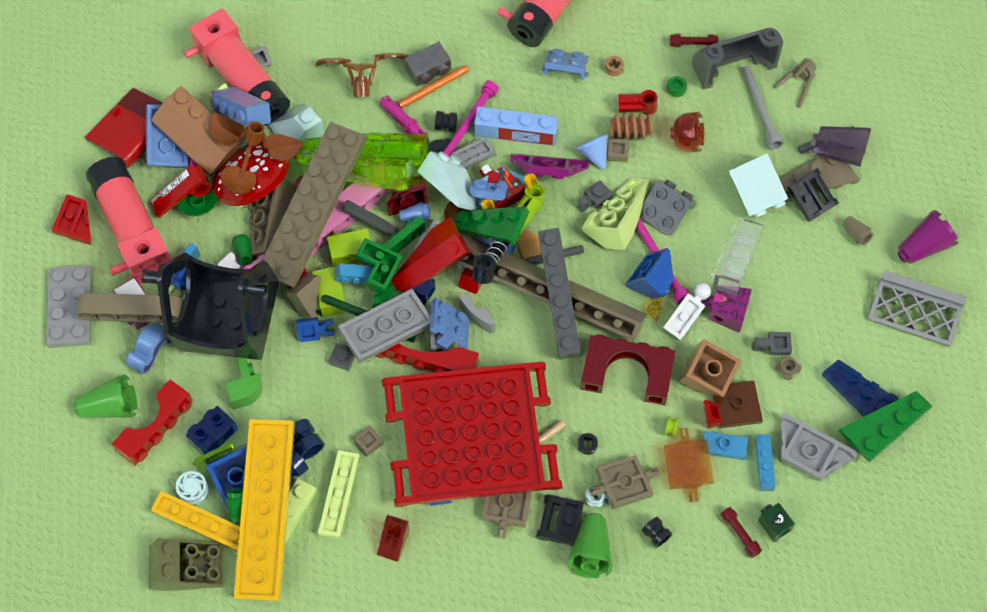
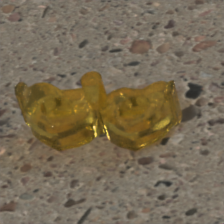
(654, 307)

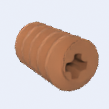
(631, 126)

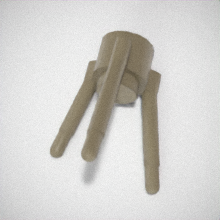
(803, 71)

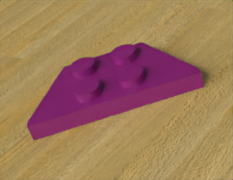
(551, 166)

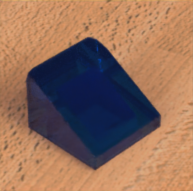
(425, 290)

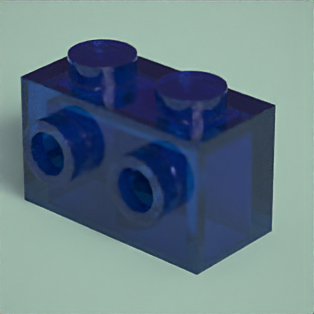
(211, 431)

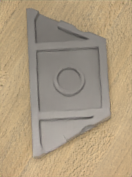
(811, 449)

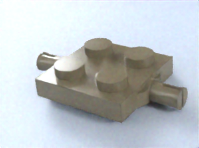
(624, 481)
(507, 510)

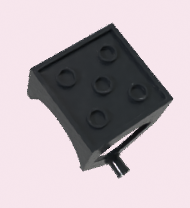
(222, 307)

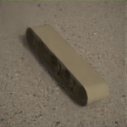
(125, 307)

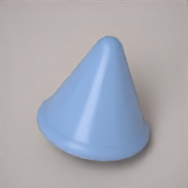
(595, 150)

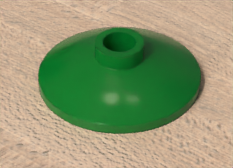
(198, 206)

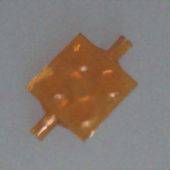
(688, 464)

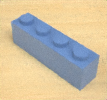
(240, 106)

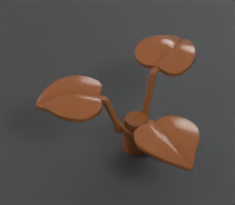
(360, 84)
(226, 131)

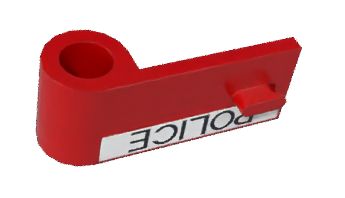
(190, 181)

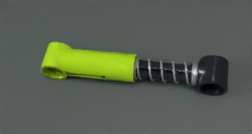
(486, 263)

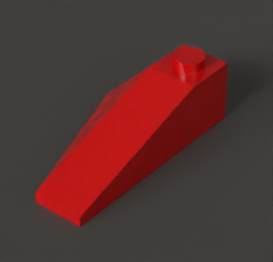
(435, 254)

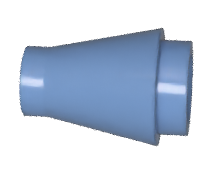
(420, 209)

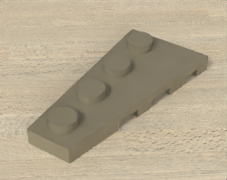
(833, 173)

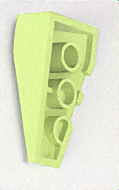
(617, 220)

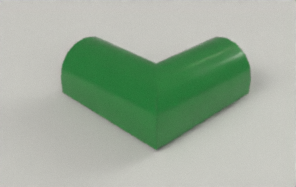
(384, 264)

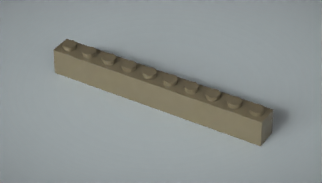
(586, 302)

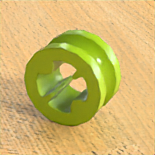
(671, 426)

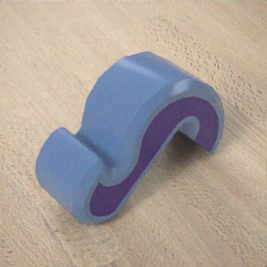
(147, 347)

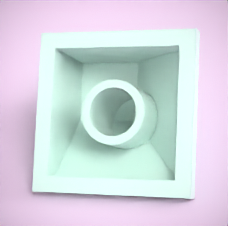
(298, 123)

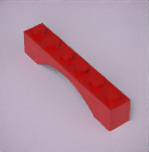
(432, 361)

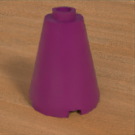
(927, 239)

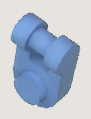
(487, 190)

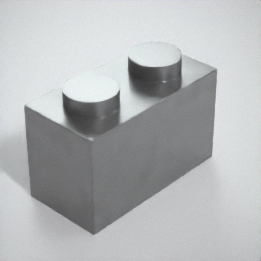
(428, 64)

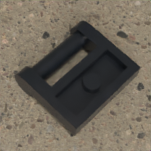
(807, 197)
(567, 521)

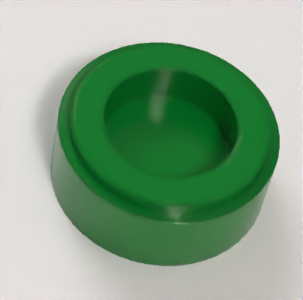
(676, 86)

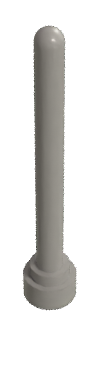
(773, 139)

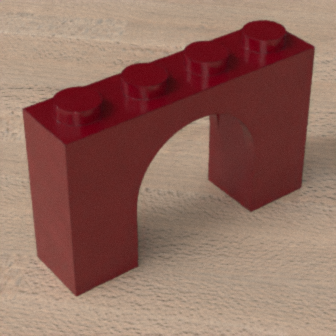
(605, 351)

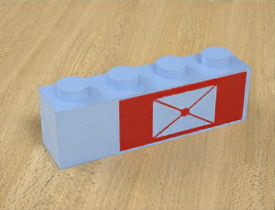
(516, 126)

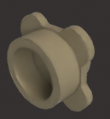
(792, 363)

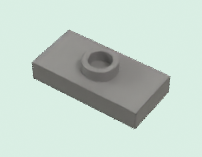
(474, 153)

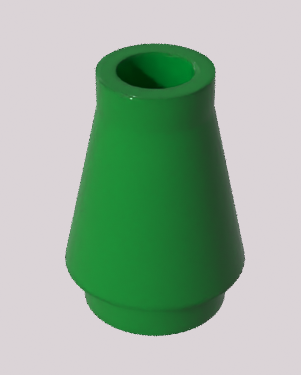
(242, 247)
(234, 504)

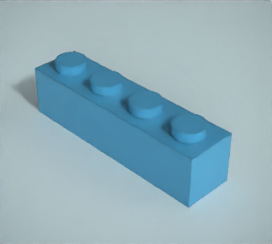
(352, 273)
(764, 462)

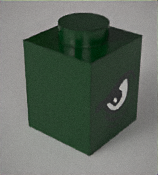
(775, 521)

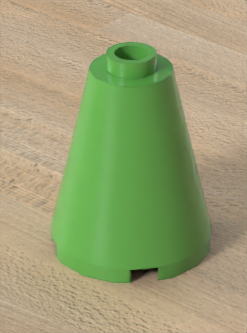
(108, 400)
(591, 548)

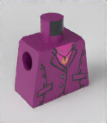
(728, 309)

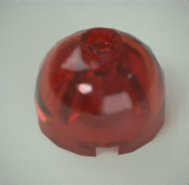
(688, 132)

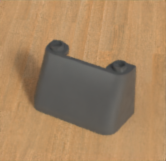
(762, 46)

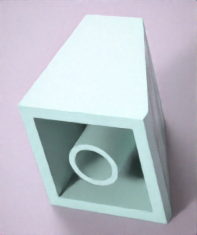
(759, 185)

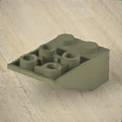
(185, 565)

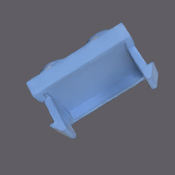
(568, 62)
(450, 323)

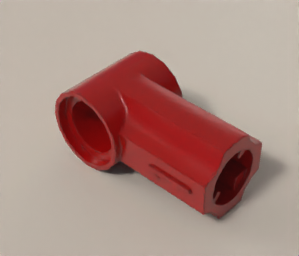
(637, 103)

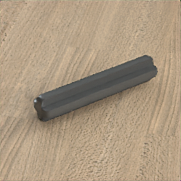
(369, 218)

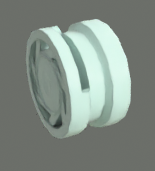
(192, 487)

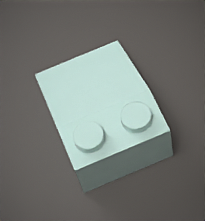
(449, 178)

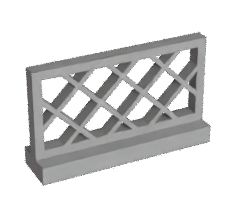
(921, 291)

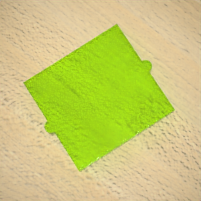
(202, 460)

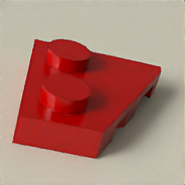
(73, 220)

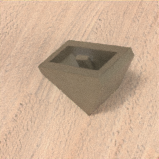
(305, 295)

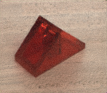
(393, 537)

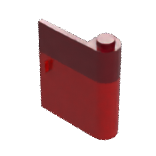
(124, 127)

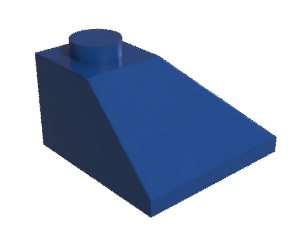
(653, 274)

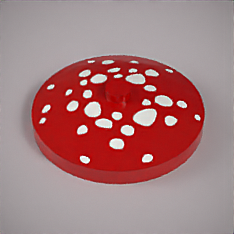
(267, 170)

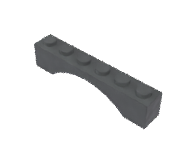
(559, 293)

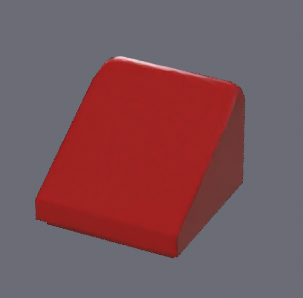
(467, 282)
(712, 414)

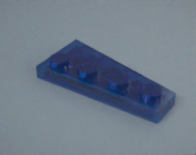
(856, 389)

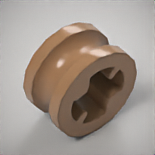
(618, 62)

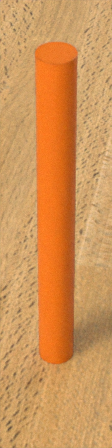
(433, 86)

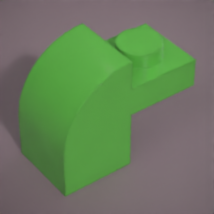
(246, 389)

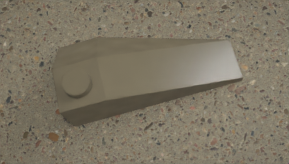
(267, 216)

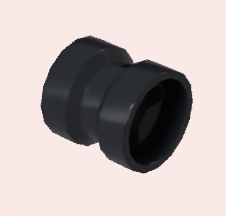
(445, 121)
(656, 532)

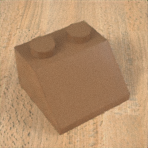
(710, 369)

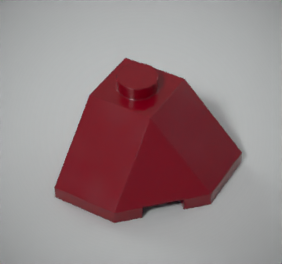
(403, 199)

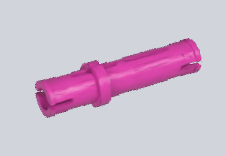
(409, 124)

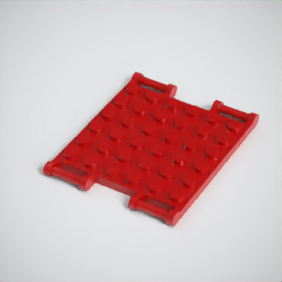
(471, 433)

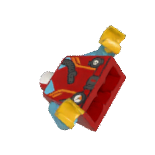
(516, 186)

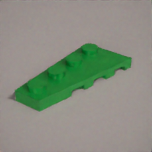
(497, 223)
(882, 427)

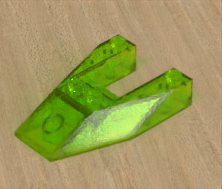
(384, 160)

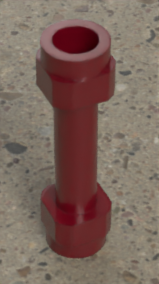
(676, 40)
(730, 516)

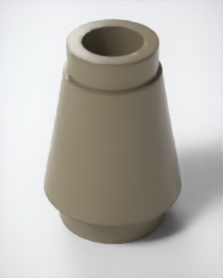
(859, 232)

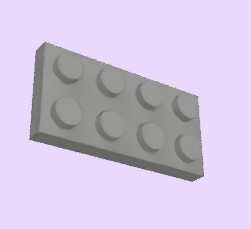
(64, 288)
(385, 326)

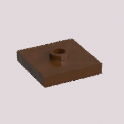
(739, 405)

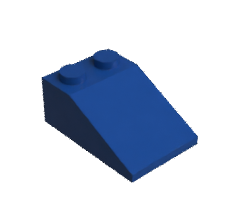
(228, 471)

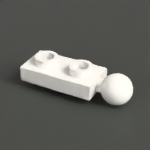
(687, 311)

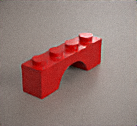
(135, 443)

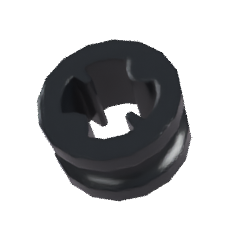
(587, 451)

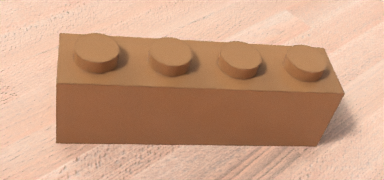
(189, 128)

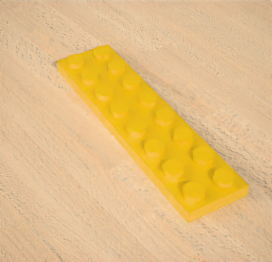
(264, 510)

